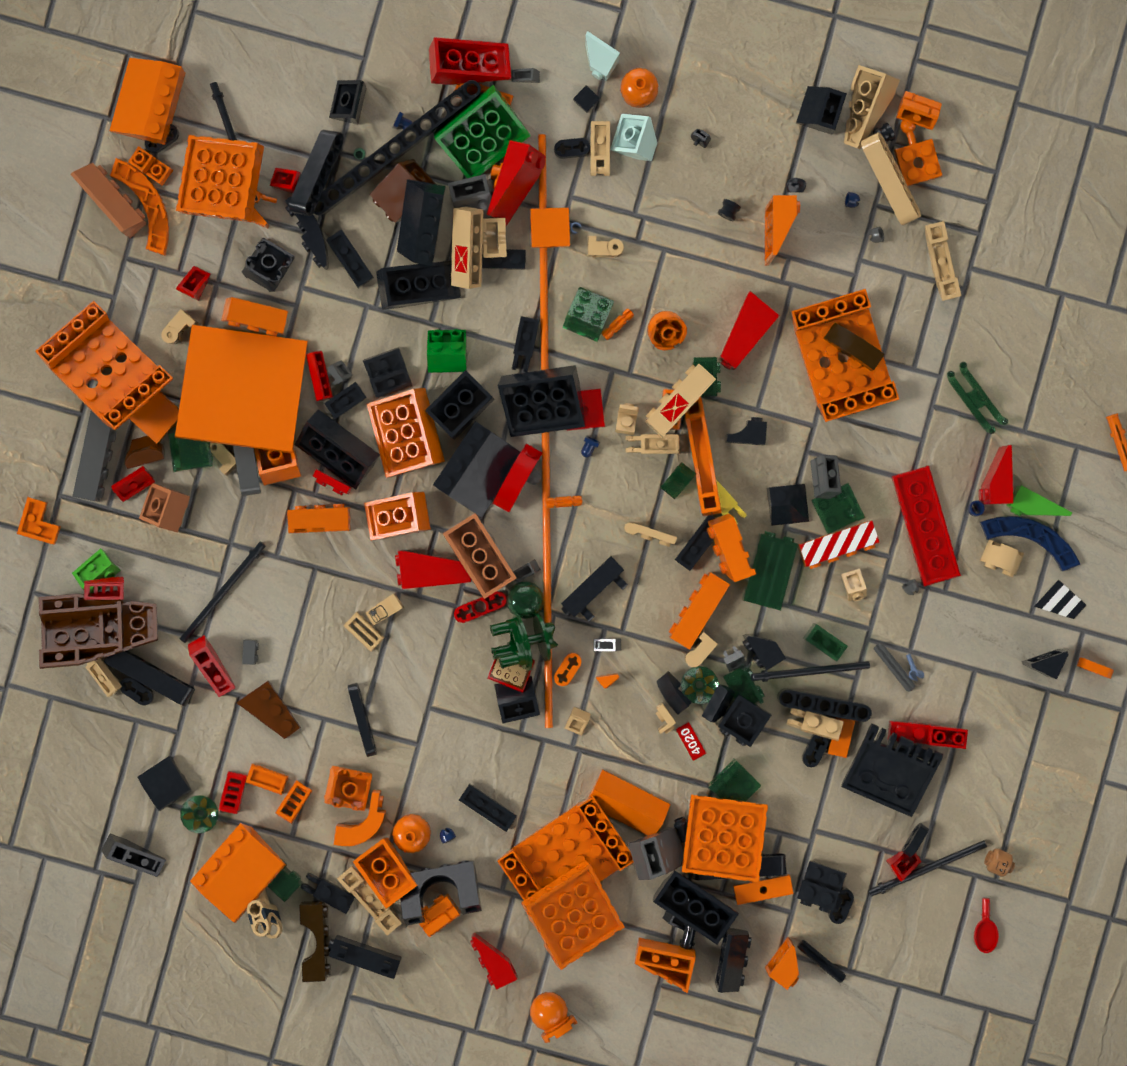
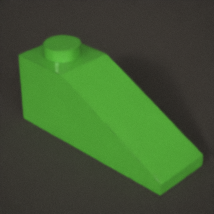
(1030, 503)

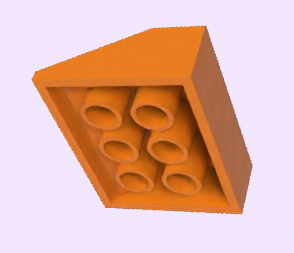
(148, 100)
(778, 220)
(405, 432)
(238, 872)

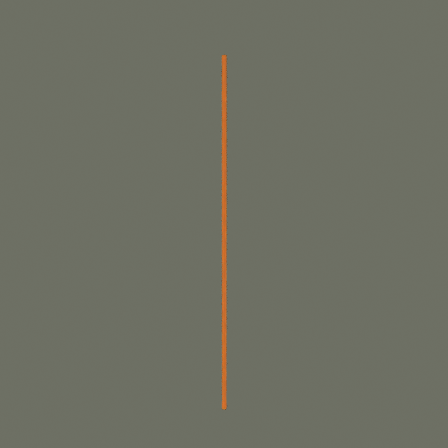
(545, 444)

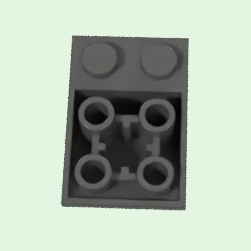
(471, 193)
(657, 854)

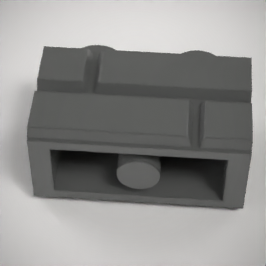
(826, 476)

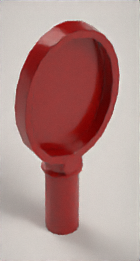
(986, 931)

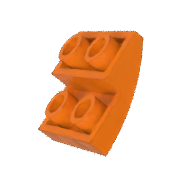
(156, 417)

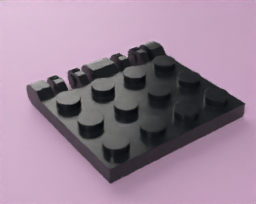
(890, 773)

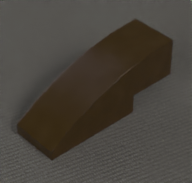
(854, 346)

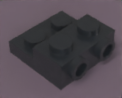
(744, 720)
(821, 886)

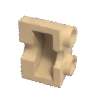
(494, 238)
(1002, 557)

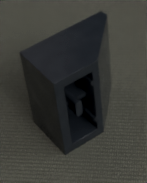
(821, 108)
(766, 651)
(515, 704)

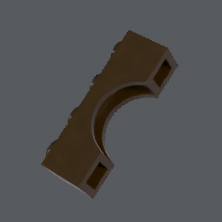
(313, 917)

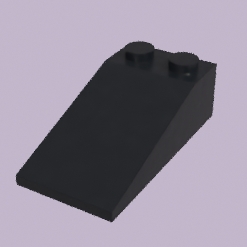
(416, 285)

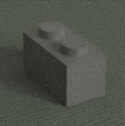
(250, 652)

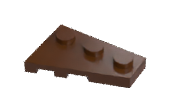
(270, 709)

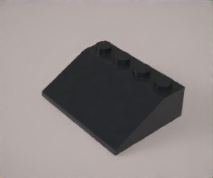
(542, 401)
(477, 469)

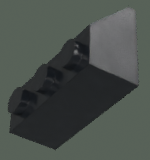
(459, 405)
(732, 960)

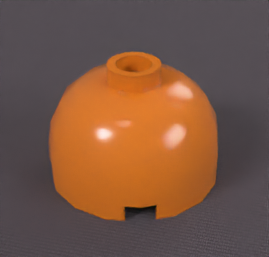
(639, 87)
(666, 330)
(411, 833)

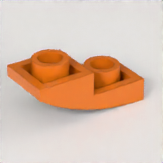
(150, 166)

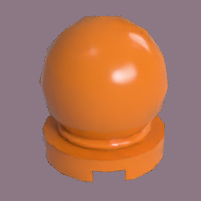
(550, 1014)

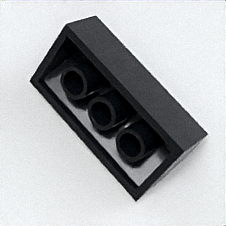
(420, 221)
(336, 449)
(695, 907)

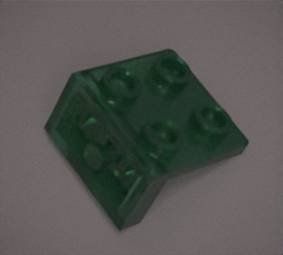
(588, 314)
(839, 510)
(740, 682)
(734, 783)

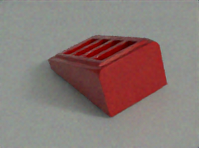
(105, 595)
(230, 809)

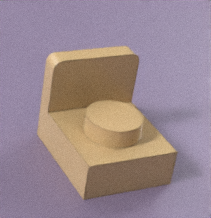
(626, 419)
(854, 585)
(664, 715)

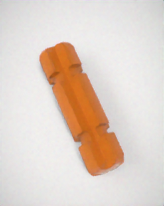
(617, 324)
(563, 501)

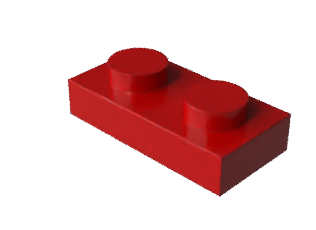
(324, 479)
(133, 484)

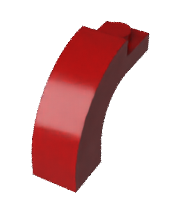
(517, 478)

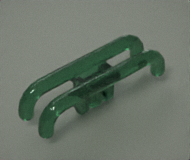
(975, 399)

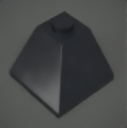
(787, 504)

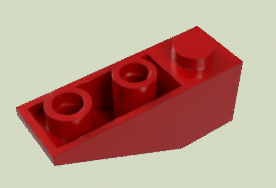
(497, 964)

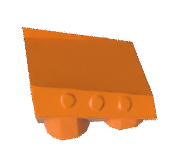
(348, 788)

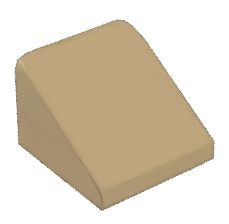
(577, 721)

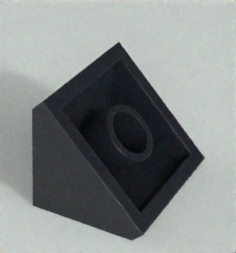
(348, 101)
(1049, 663)

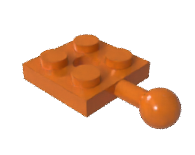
(924, 150)

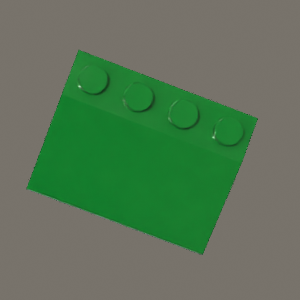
(481, 133)

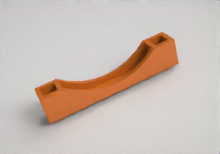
(703, 459)

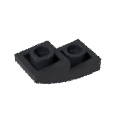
(670, 690)

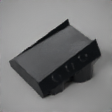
(267, 265)

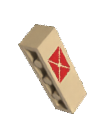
(467, 247)
(680, 400)

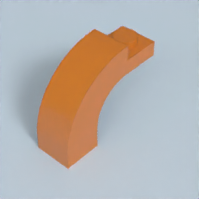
(356, 834)

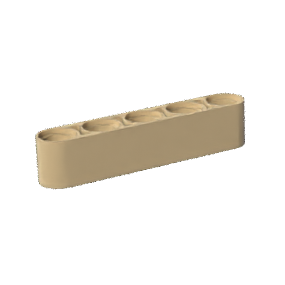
(890, 178)

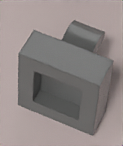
(339, 372)
(734, 660)

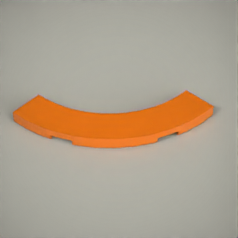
(151, 201)

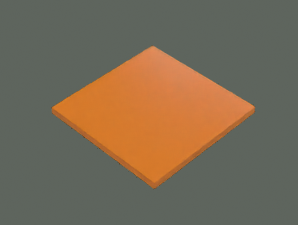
(241, 389)

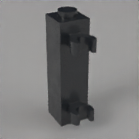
(591, 587)
(364, 956)

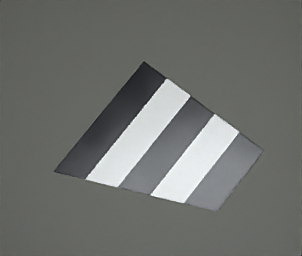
(1061, 601)

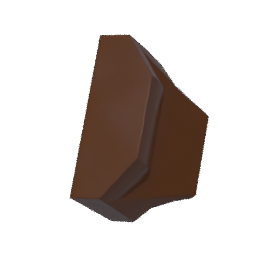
(143, 451)

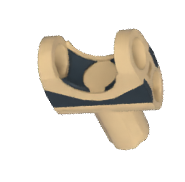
(265, 914)

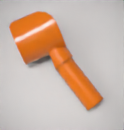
(260, 196)

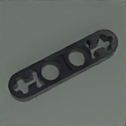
(362, 720)

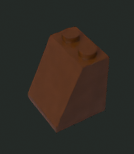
(391, 191)

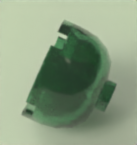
(525, 599)

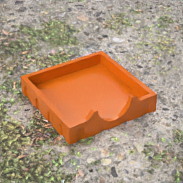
(220, 178)
(724, 838)
(572, 915)

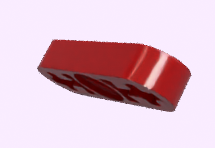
(477, 614)

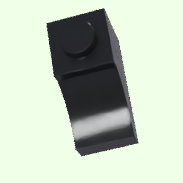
(753, 433)

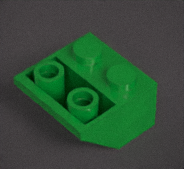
(447, 351)

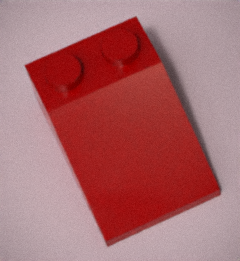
(998, 483)

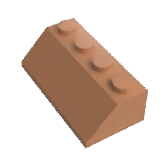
(109, 199)
(479, 555)

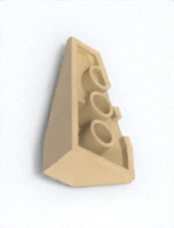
(869, 101)

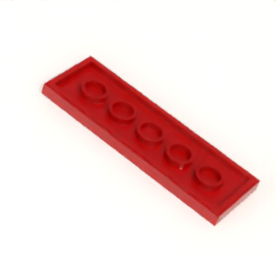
(926, 526)

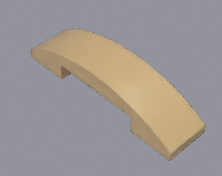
(941, 261)
(358, 886)

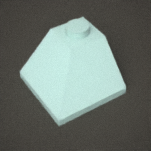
(601, 57)
(635, 137)

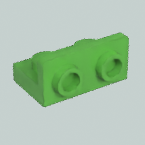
(96, 567)

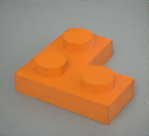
(33, 524)

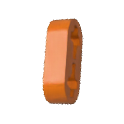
(1095, 667)
(571, 672)

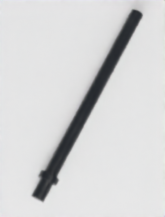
(218, 97)
(254, 554)
(765, 676)
(881, 888)

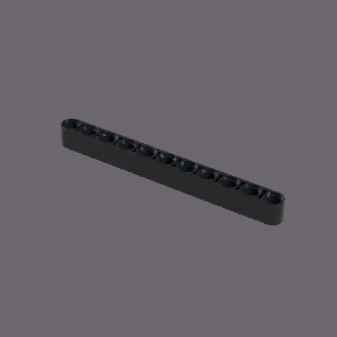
(399, 139)

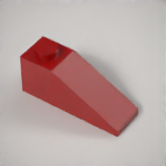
(210, 665)

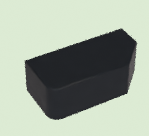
(718, 703)

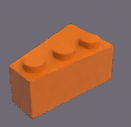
(254, 316)
(319, 519)
(730, 548)
(666, 961)

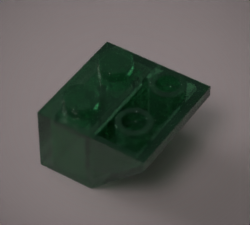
(189, 454)

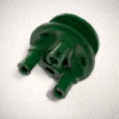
(518, 648)

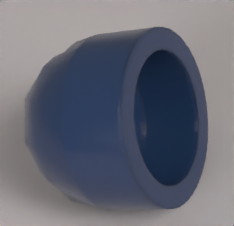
(851, 200)
(979, 507)
(447, 835)

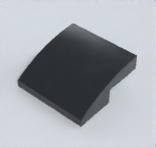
(387, 372)
(164, 783)

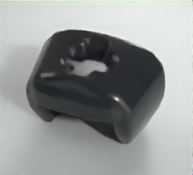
(700, 137)
(795, 185)

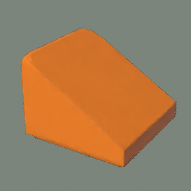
(607, 680)

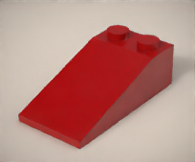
(465, 60)
(516, 178)

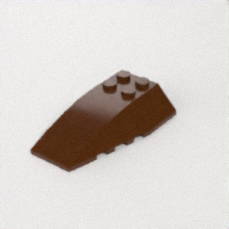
(88, 630)

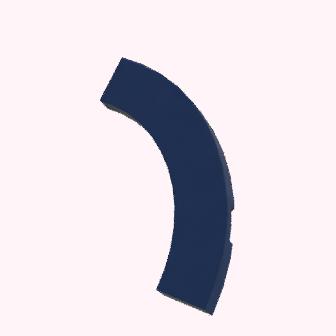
(1035, 532)

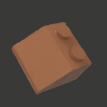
(164, 507)

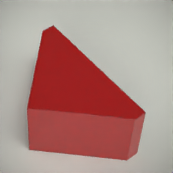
(285, 179)
(194, 283)
(903, 865)

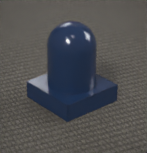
(401, 122)
(589, 446)

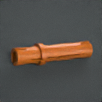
(1118, 435)

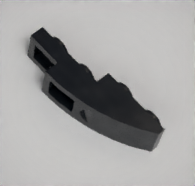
(313, 238)

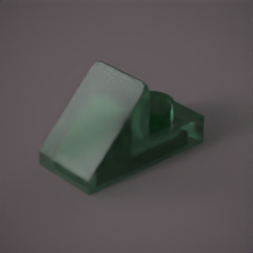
(678, 480)

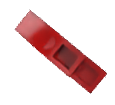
(929, 734)

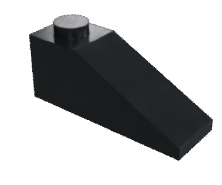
(132, 855)

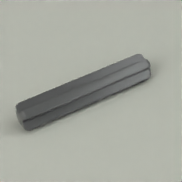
(894, 667)

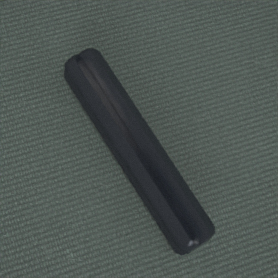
(821, 961)

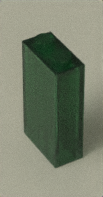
(773, 567)

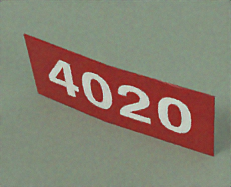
(690, 741)

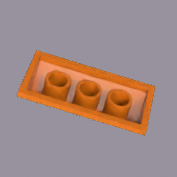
(629, 803)

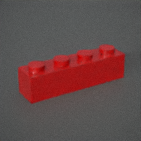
(319, 375)

